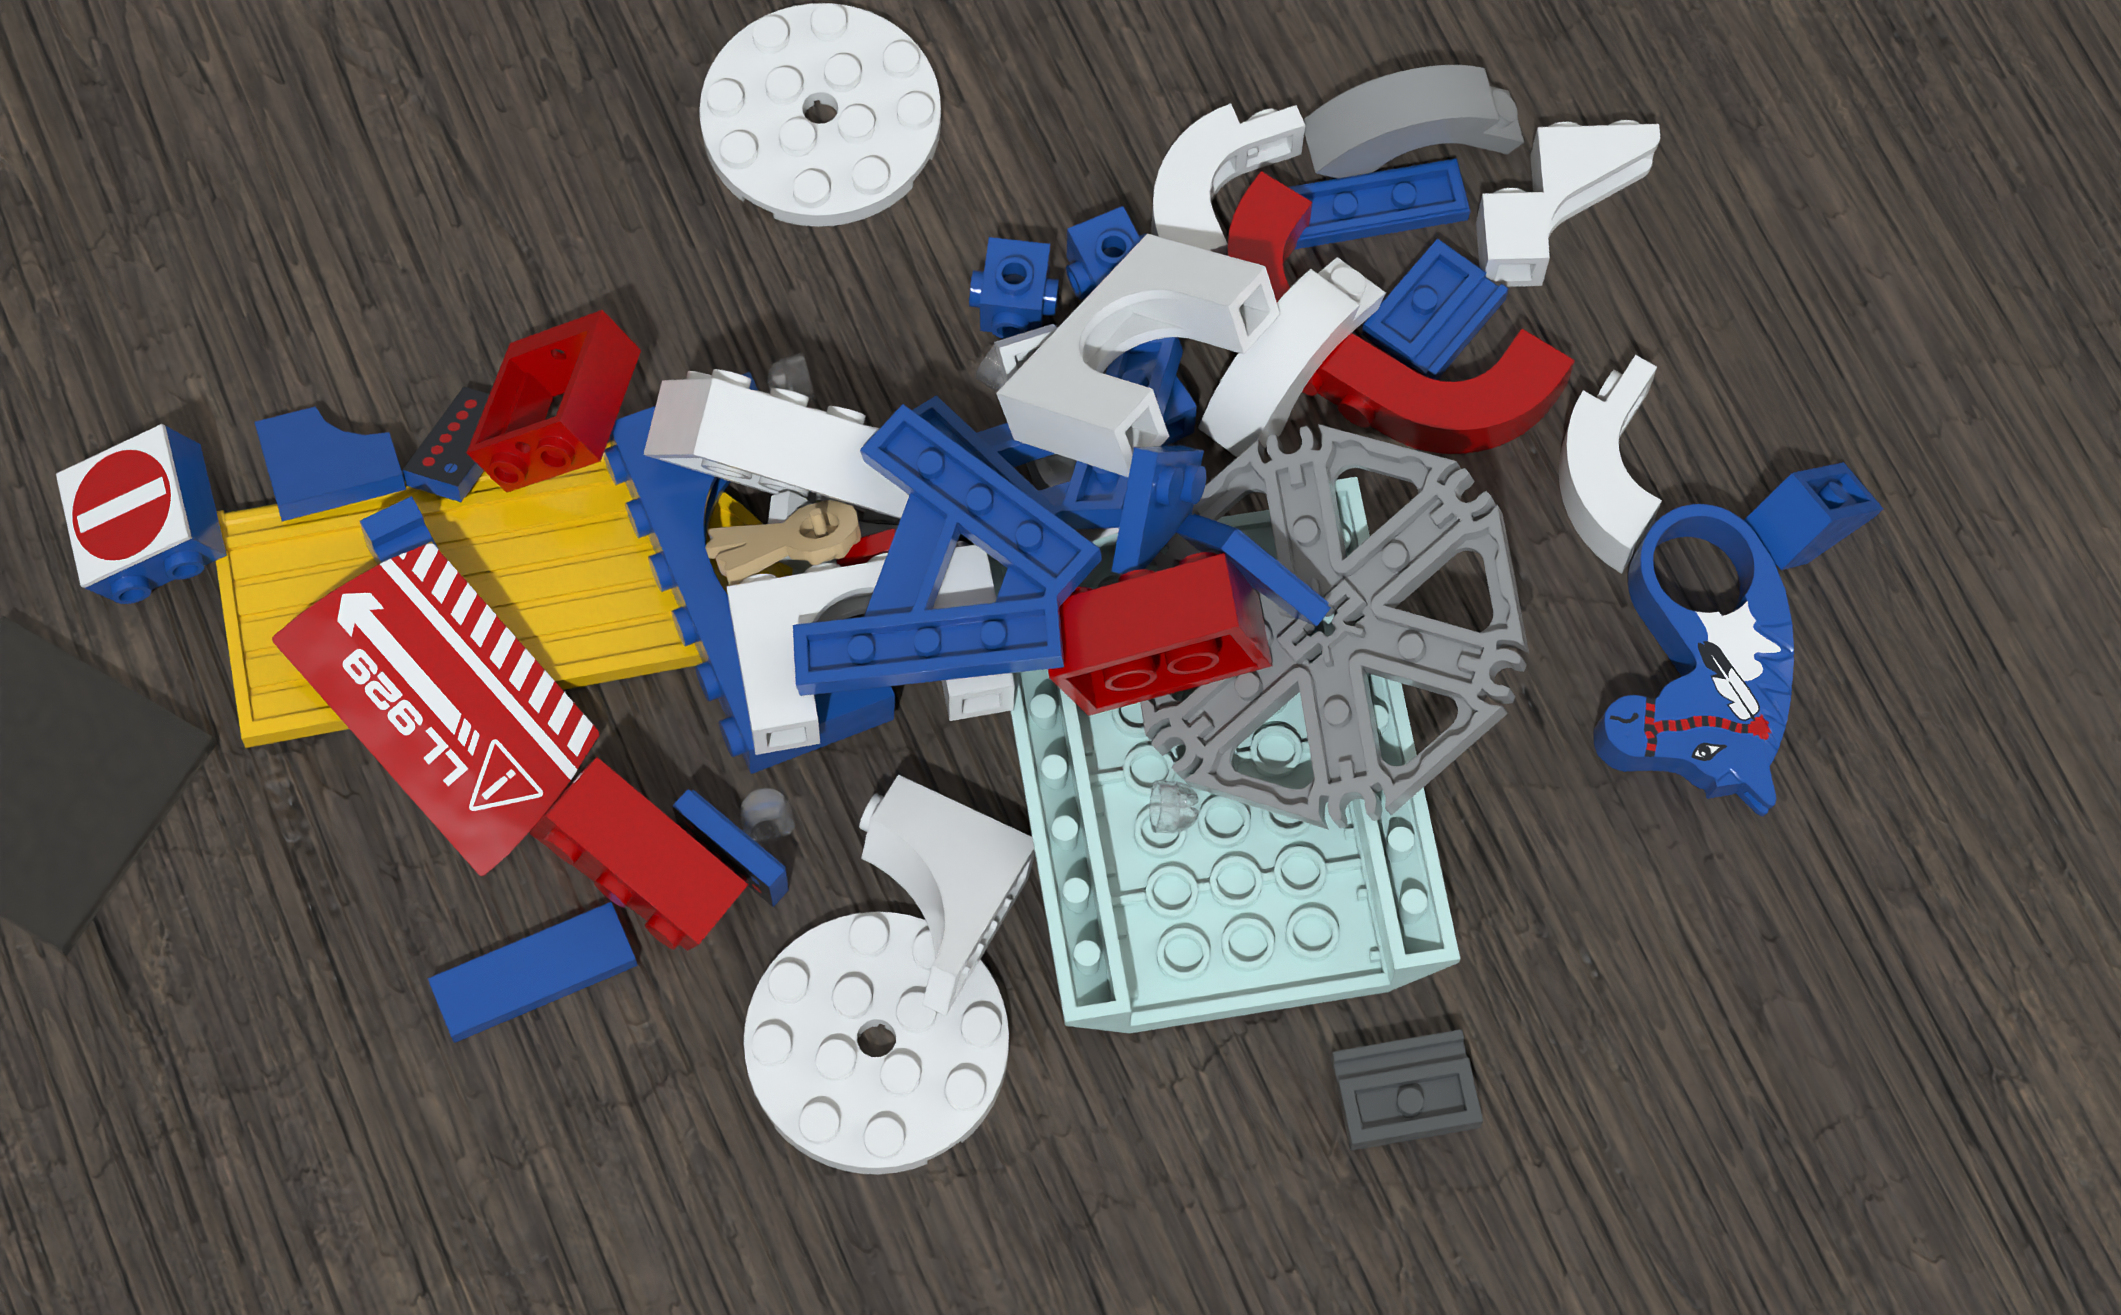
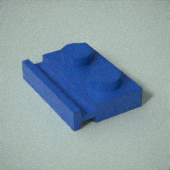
(1434, 311)

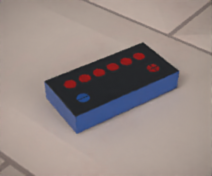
(441, 460)
(732, 846)

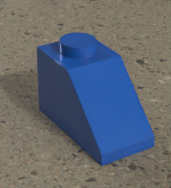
(1811, 514)

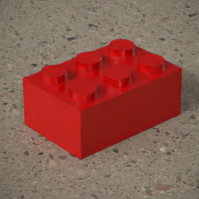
(1160, 633)

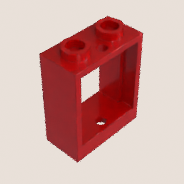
(594, 372)

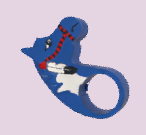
(1735, 669)

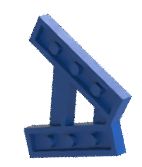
(1093, 494)
(901, 633)

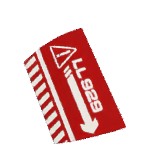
(443, 700)

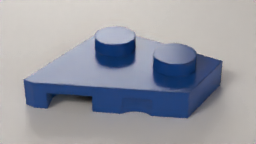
(1158, 498)

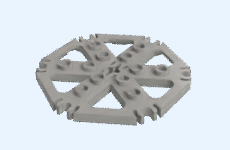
(1382, 643)

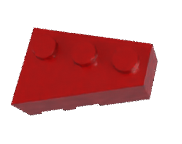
(639, 856)

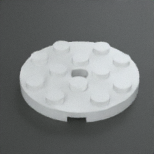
(833, 169)
(862, 1108)

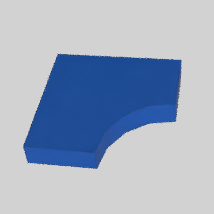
(323, 467)
(1256, 566)

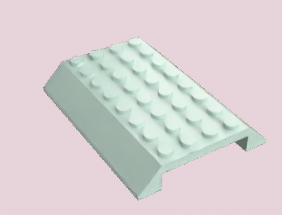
(1245, 901)

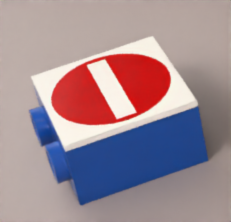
(141, 515)

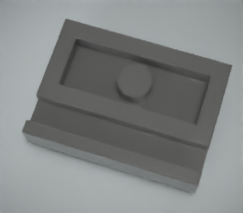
(1406, 1090)

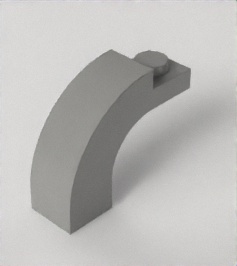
(1408, 112)

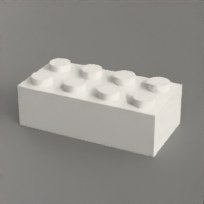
(770, 443)

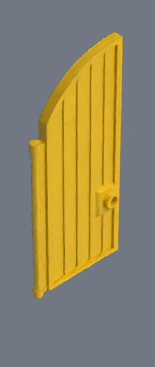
(544, 558)

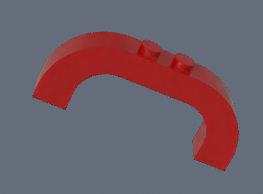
(1379, 389)

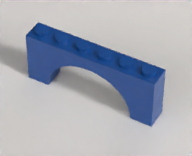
(675, 512)

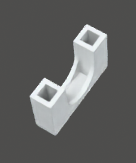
(1154, 293)
(763, 623)

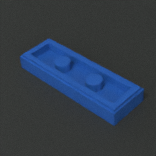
(1383, 203)
(532, 972)

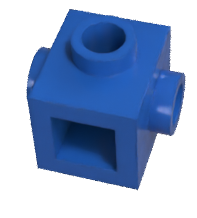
(1098, 248)
(1014, 287)

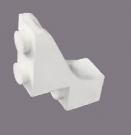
(1570, 173)

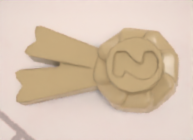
(810, 534)

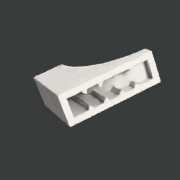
(956, 869)

